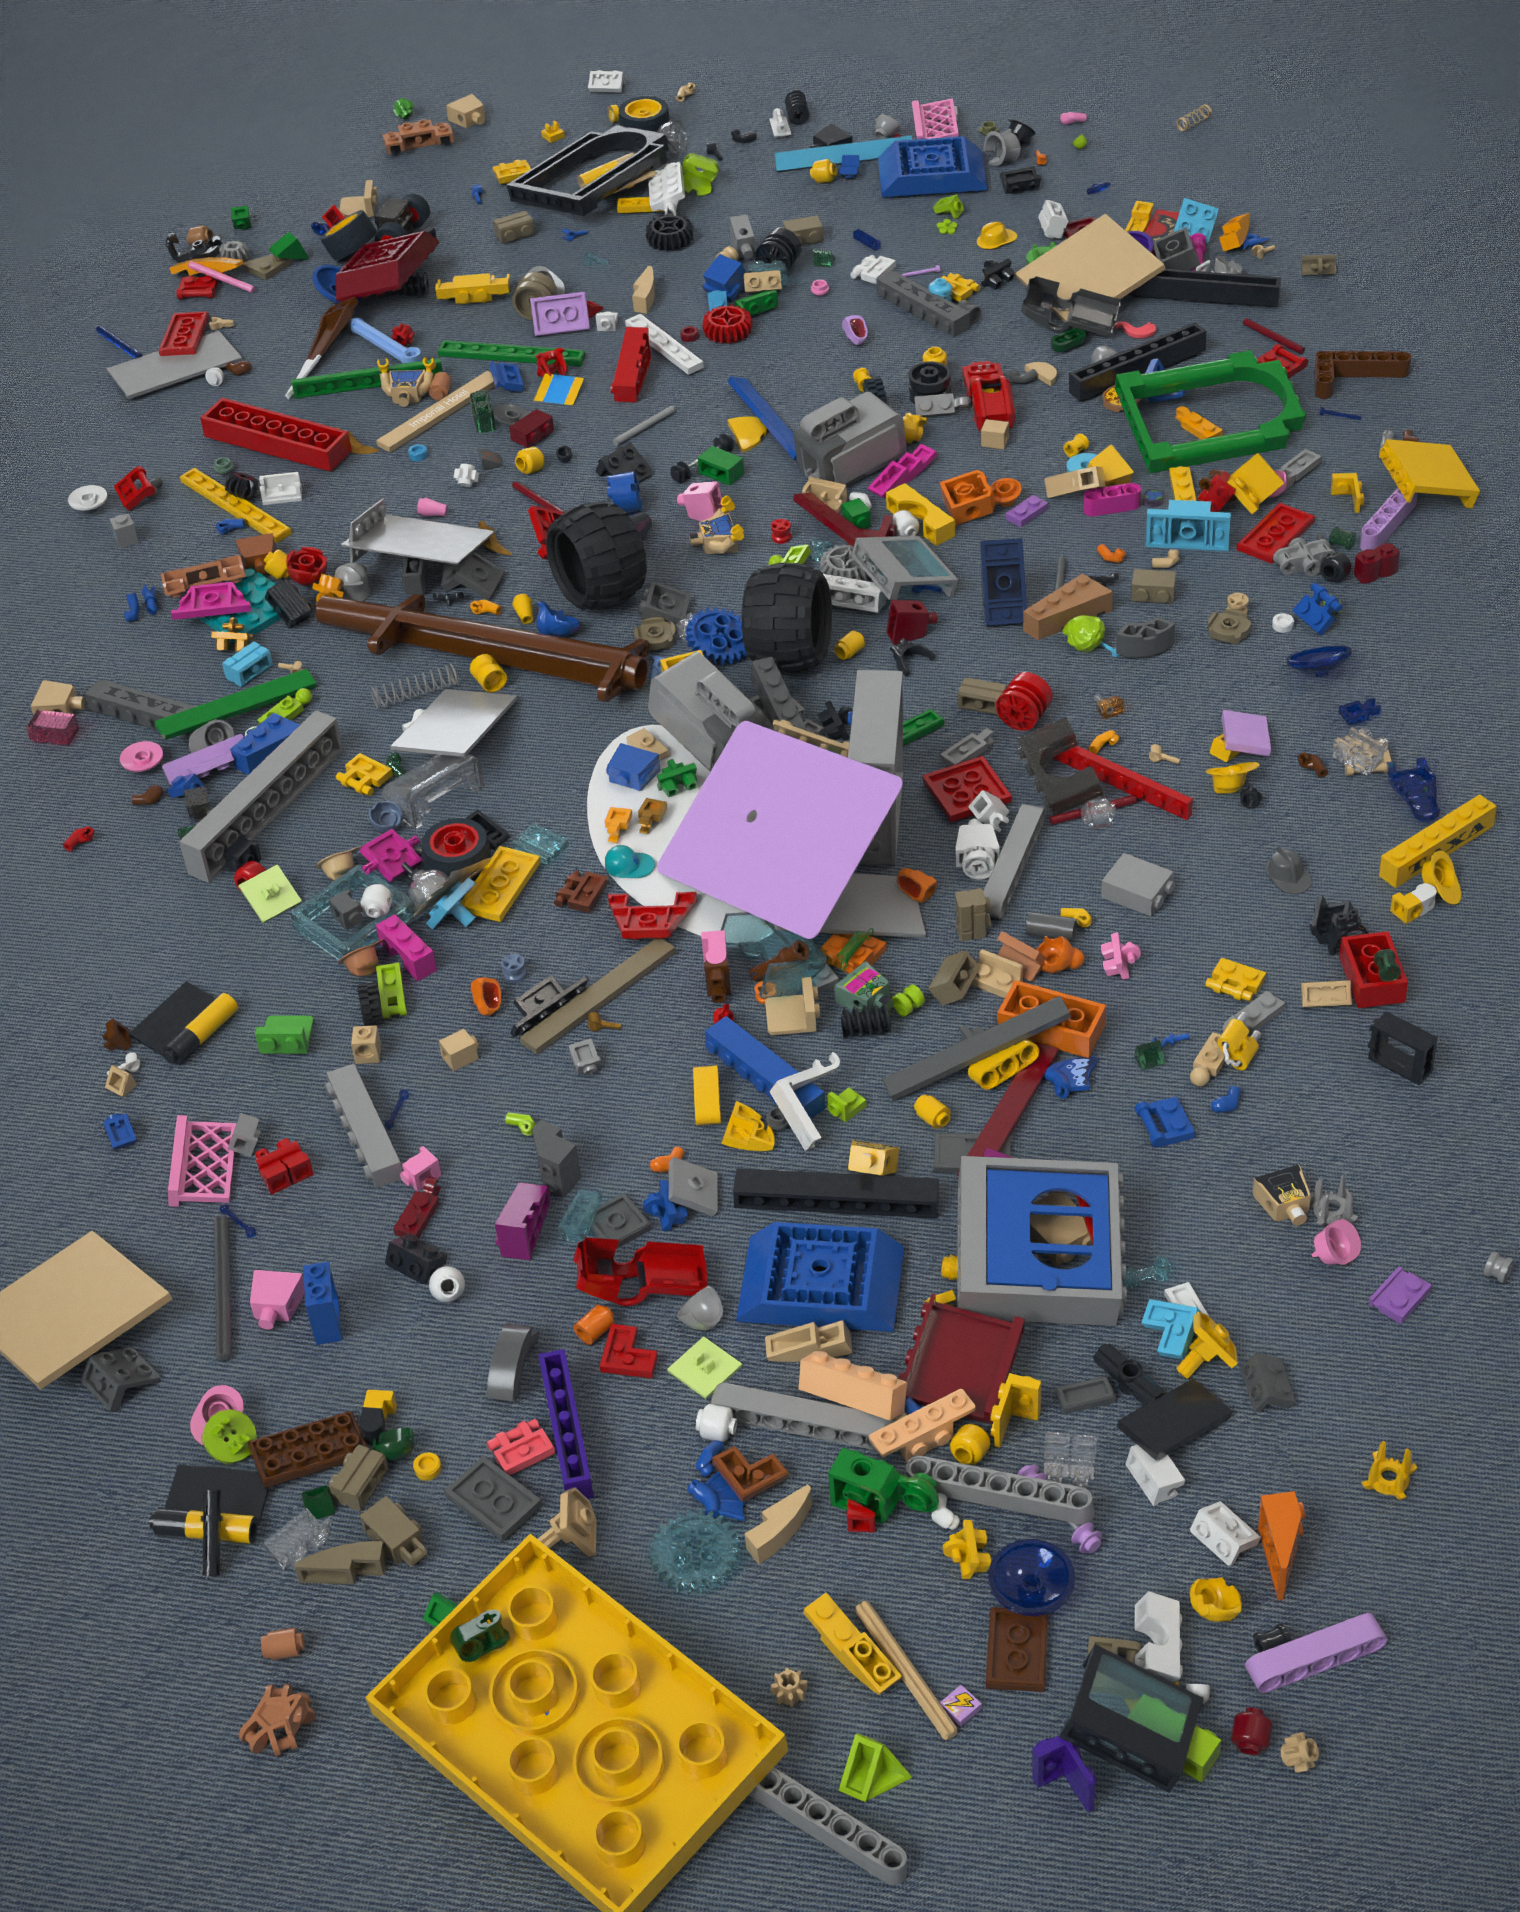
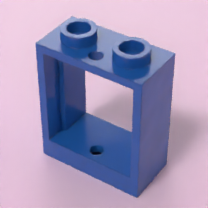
(322, 1303)

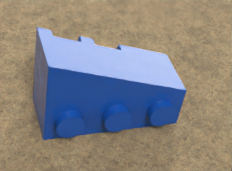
(261, 742)

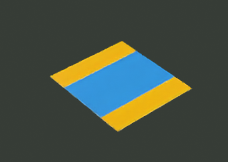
(558, 389)

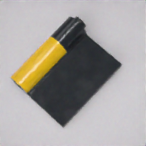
(183, 1022)
(240, 1503)

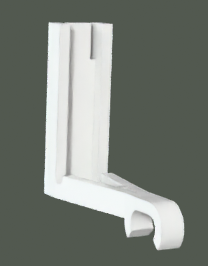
(791, 1107)

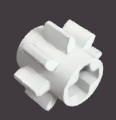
(466, 475)

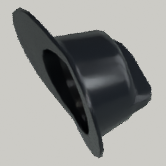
(1021, 130)

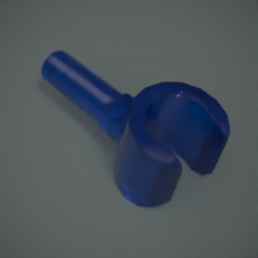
(918, 588)

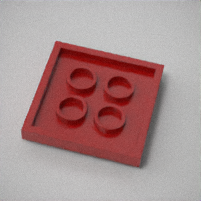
(961, 783)

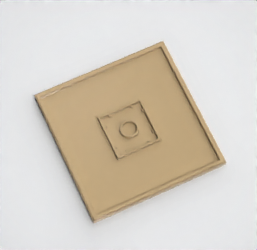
(1095, 259)
(73, 1308)

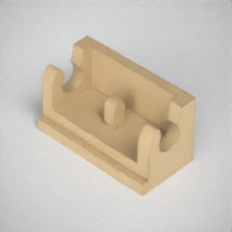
(827, 491)

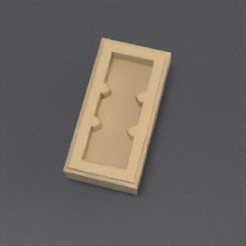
(646, 741)
(1326, 993)

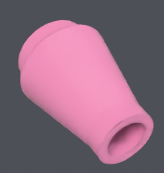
(429, 507)

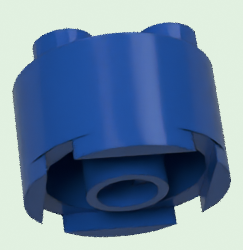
(625, 491)

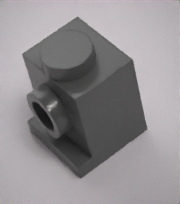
(346, 910)

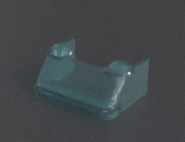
(761, 938)

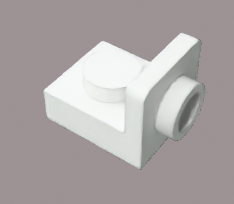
(606, 321)

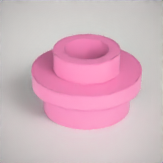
(819, 287)

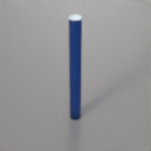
(112, 338)

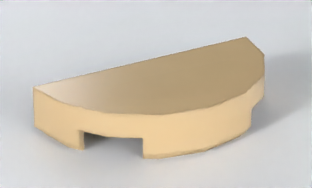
(1045, 371)

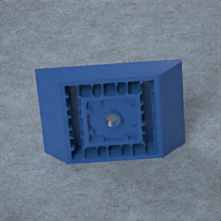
(931, 167)
(856, 1286)

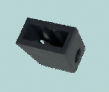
(830, 136)

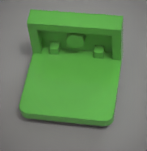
(285, 1034)

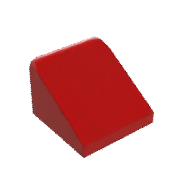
(593, 308)
(860, 1518)

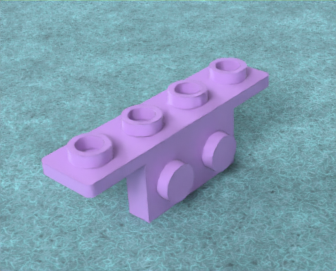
(202, 760)

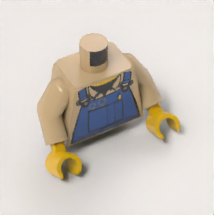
(406, 385)
(718, 532)

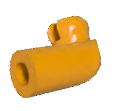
(485, 606)
(1101, 739)

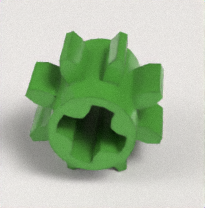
(403, 108)

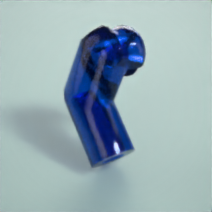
(319, 229)

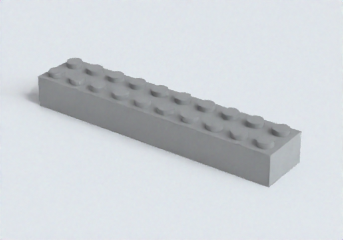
(262, 795)

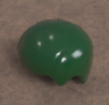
(395, 1443)

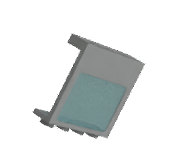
(902, 562)

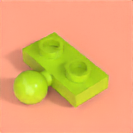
(796, 554)

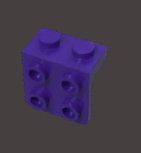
(1060, 1758)

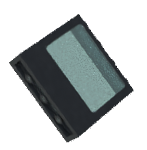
(1132, 1718)

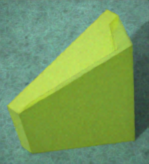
(871, 1770)

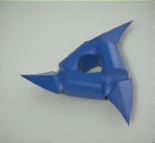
(1252, 240)

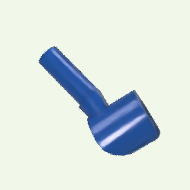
(476, 191)
(572, 234)

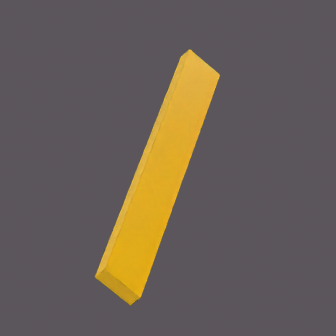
(234, 505)

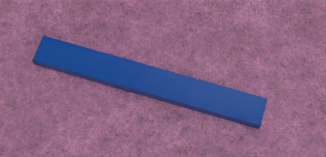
(764, 413)

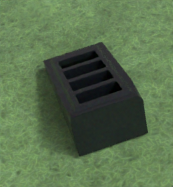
(490, 826)

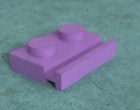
(1400, 1295)

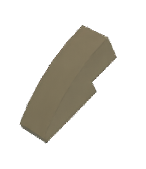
(343, 1563)

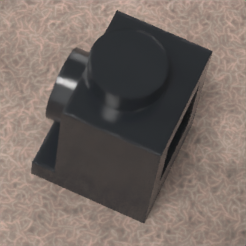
(241, 852)

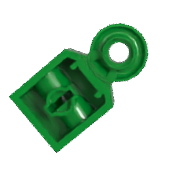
(878, 1485)

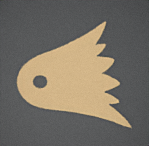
(455, 876)

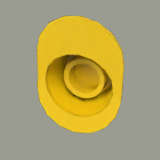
(995, 235)
(1232, 777)
(1442, 876)

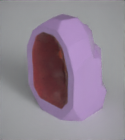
(855, 329)

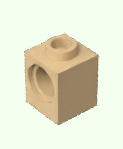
(366, 1044)

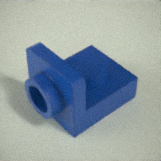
(119, 1131)

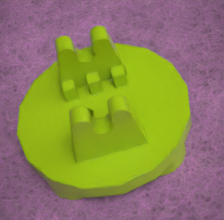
(220, 1427)

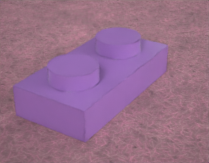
(1027, 511)

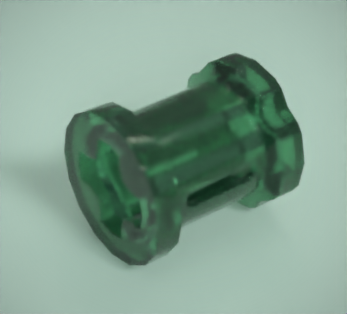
(1342, 538)
(1386, 965)

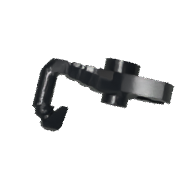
(200, 248)

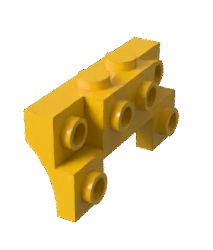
(473, 288)

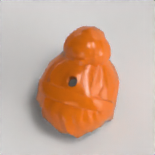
(1060, 955)

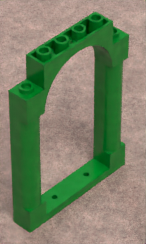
(1237, 367)

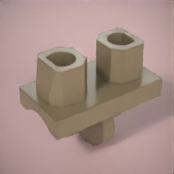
(1318, 264)

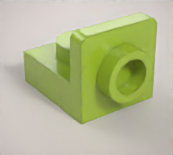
(949, 204)
(845, 1104)

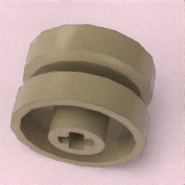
(531, 286)

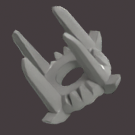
(1342, 1199)

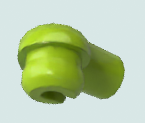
(523, 1121)

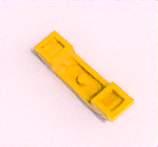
(1140, 216)

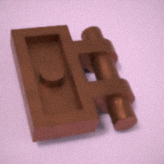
(586, 892)

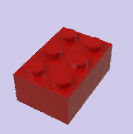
(1359, 967)

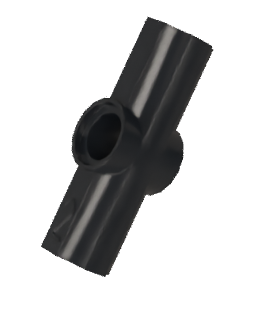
(1128, 1374)

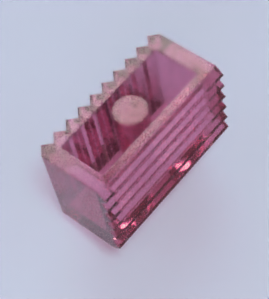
(52, 727)

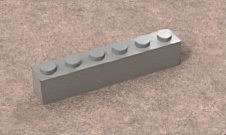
(364, 1126)

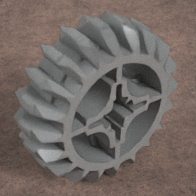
(841, 563)

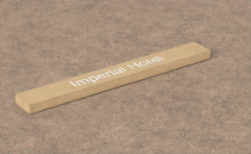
(435, 413)

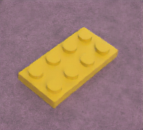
(500, 883)

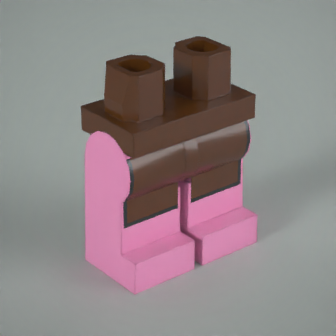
(716, 965)

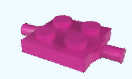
(388, 854)

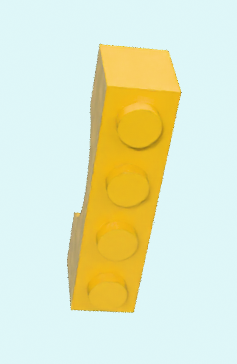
(936, 524)

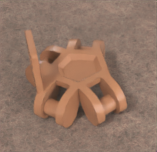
(275, 1711)

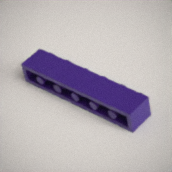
(565, 1422)

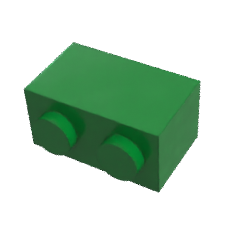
(720, 465)

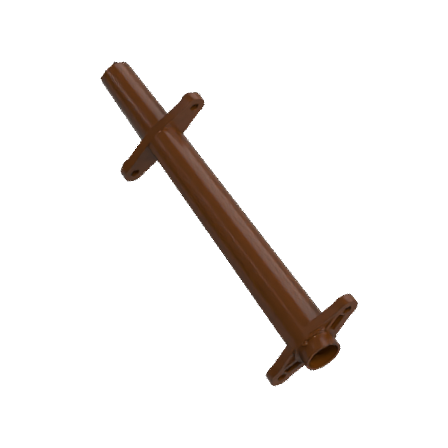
(608, 667)

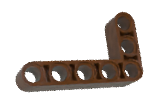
(1357, 364)

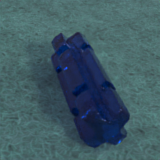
(866, 239)

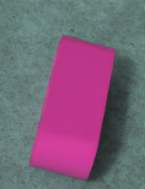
(1112, 499)

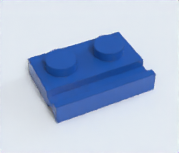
(506, 376)

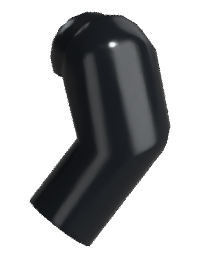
(744, 137)

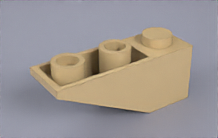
(1075, 481)

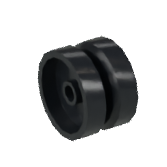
(929, 379)

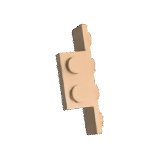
(923, 1428)

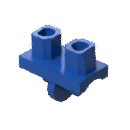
(659, 1205)

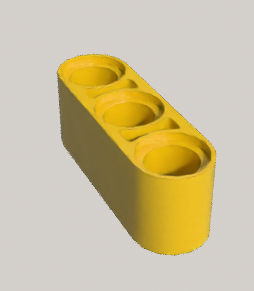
(1003, 1064)
(706, 1095)

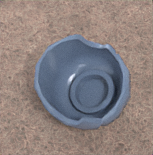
(385, 816)

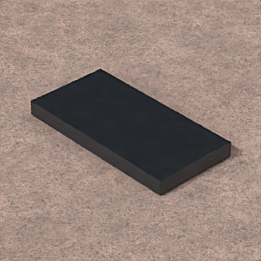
(1174, 1419)

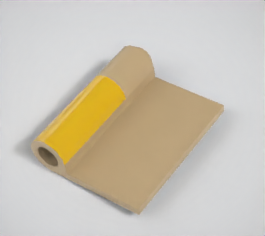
(589, 176)

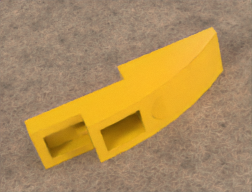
(851, 1647)

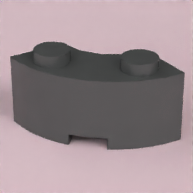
(1145, 638)

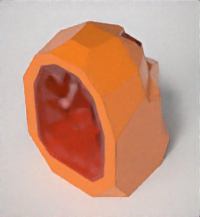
(916, 884)
(486, 995)

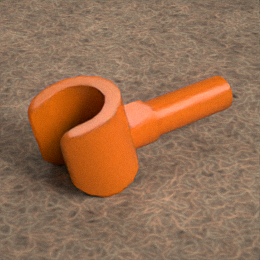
(1041, 158)

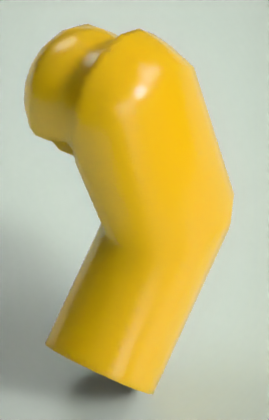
(1082, 916)

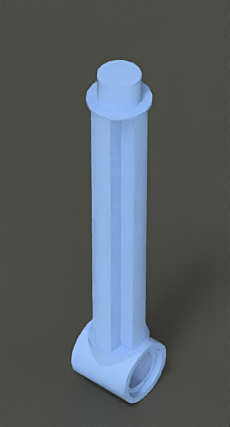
(404, 354)

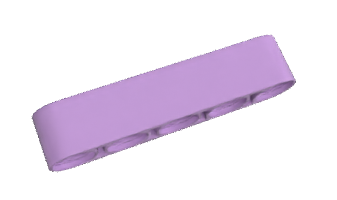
(1386, 520)
(1315, 1652)

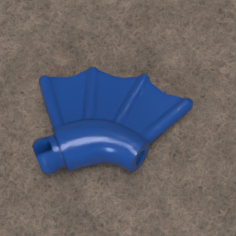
(717, 1497)

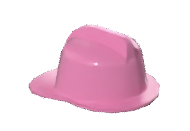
(1337, 1243)
(214, 1400)

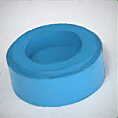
(418, 452)

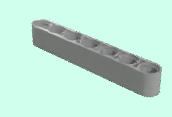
(1013, 858)
(799, 1415)
(1013, 1487)
(833, 1821)

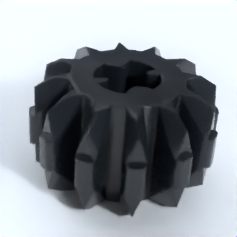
(241, 485)

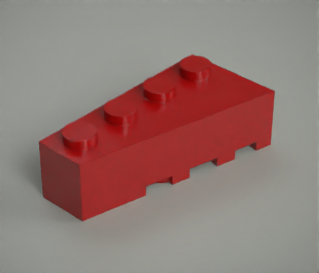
(632, 365)

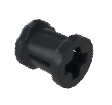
(1271, 1638)

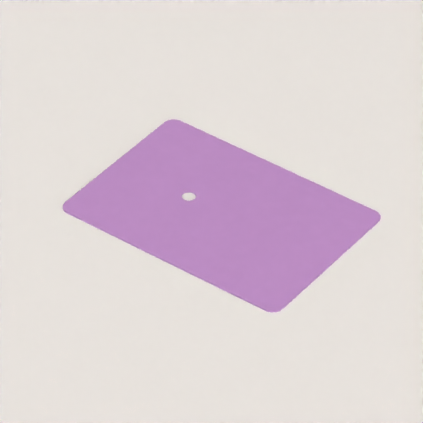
(807, 835)

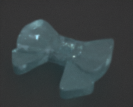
(817, 546)

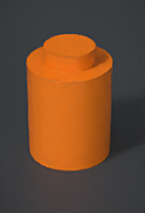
(594, 1324)

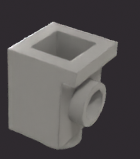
(244, 1135)

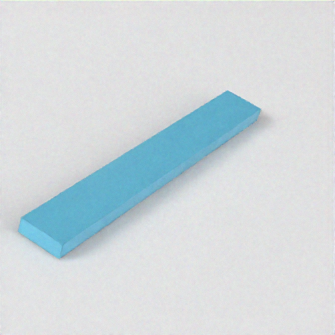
(806, 157)

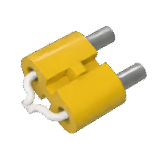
(1237, 1043)

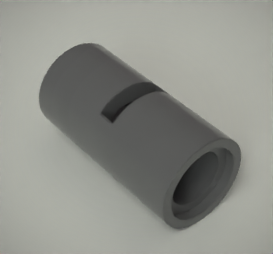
(1051, 926)

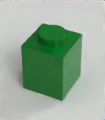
(857, 513)

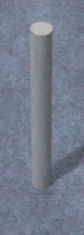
(644, 425)

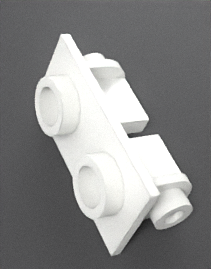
(779, 124)

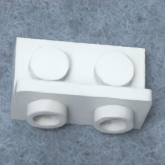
(606, 81)
(1223, 1532)

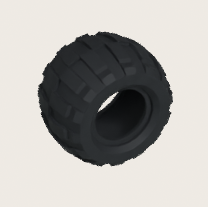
(596, 555)
(787, 616)

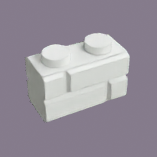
(1053, 219)

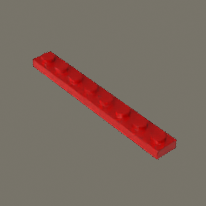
(1129, 781)

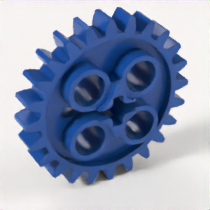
(716, 636)

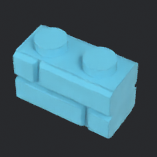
(247, 664)

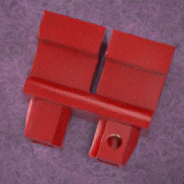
(283, 1165)

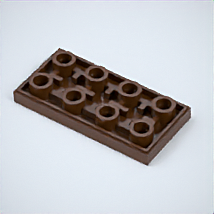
(305, 1448)

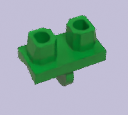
(675, 775)

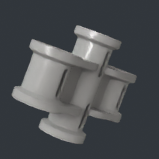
(1302, 557)

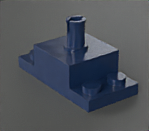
(1003, 581)

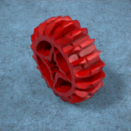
(727, 324)

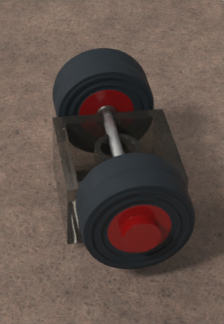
(400, 216)

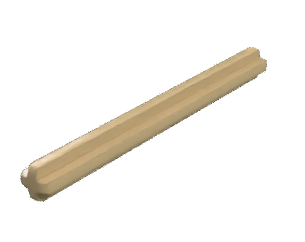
(909, 1673)

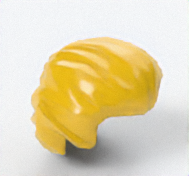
(1215, 1599)

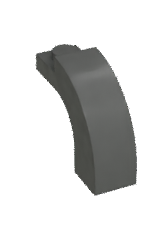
(508, 1361)

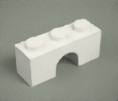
(1161, 1621)

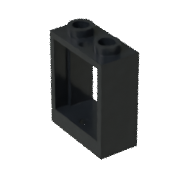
(1411, 1068)

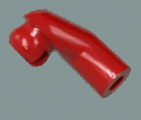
(79, 836)

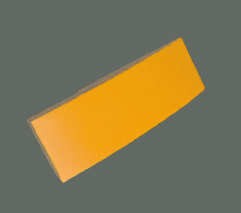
(1235, 232)

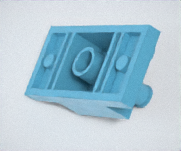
(1188, 526)

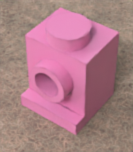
(419, 1168)

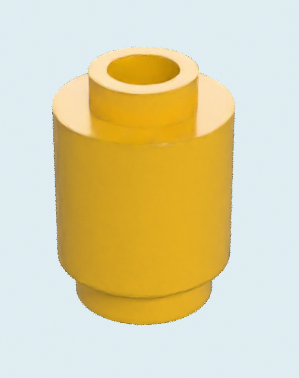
(849, 645)
(932, 1111)

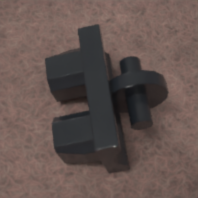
(995, 271)
(840, 719)

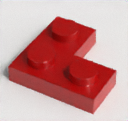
(622, 1357)

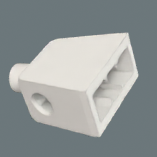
(975, 834)

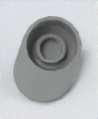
(210, 734)

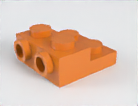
(868, 951)

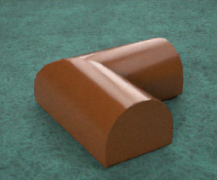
(749, 1479)

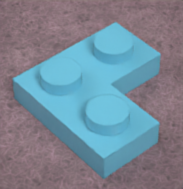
(1176, 1323)

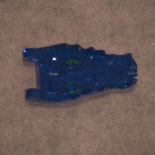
(1417, 788)

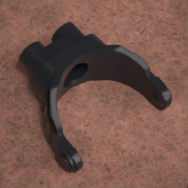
(906, 648)
(1342, 925)

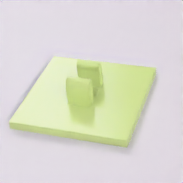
(270, 893)
(704, 1367)

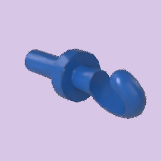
(1171, 1039)

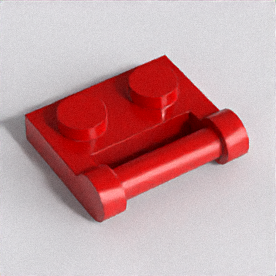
(197, 287)
(1278, 350)
(128, 490)

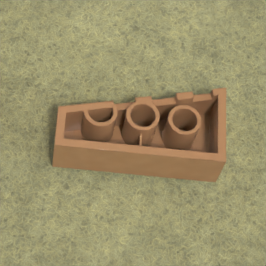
(1071, 600)

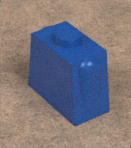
(633, 767)

